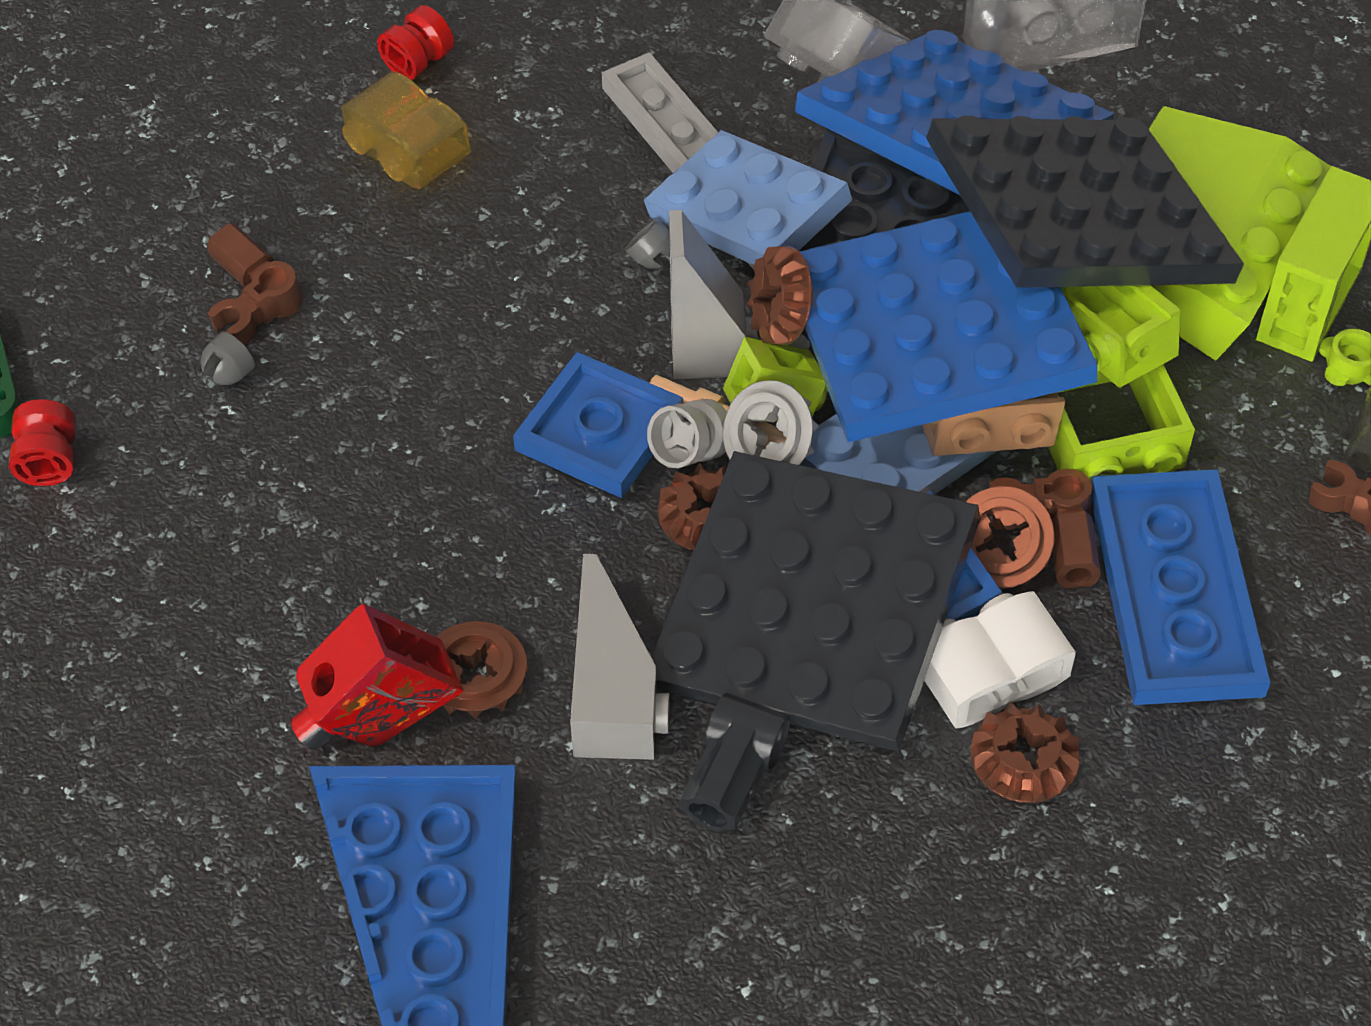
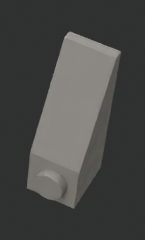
(705, 306)
(614, 677)

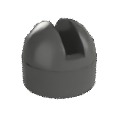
(649, 243)
(226, 359)

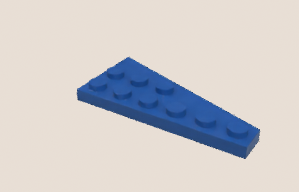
(427, 884)

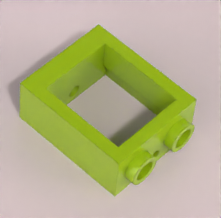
(1319, 265)
(1153, 451)

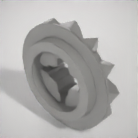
(763, 403)

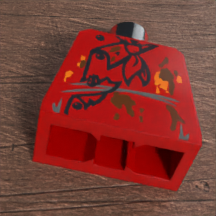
(372, 680)

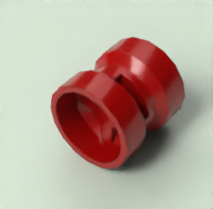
(417, 41)
(39, 452)

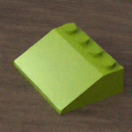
(1255, 194)

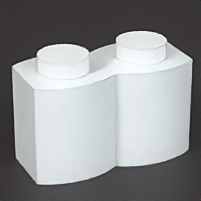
(998, 658)

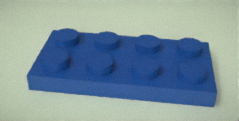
(1178, 588)

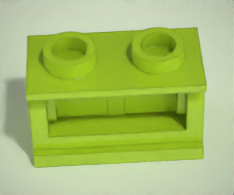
(1126, 328)

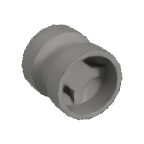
(687, 433)

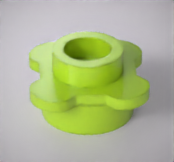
(1347, 357)

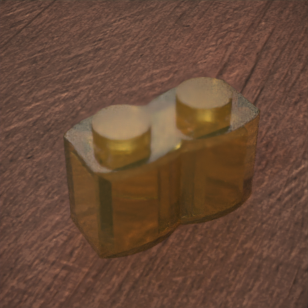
(405, 130)

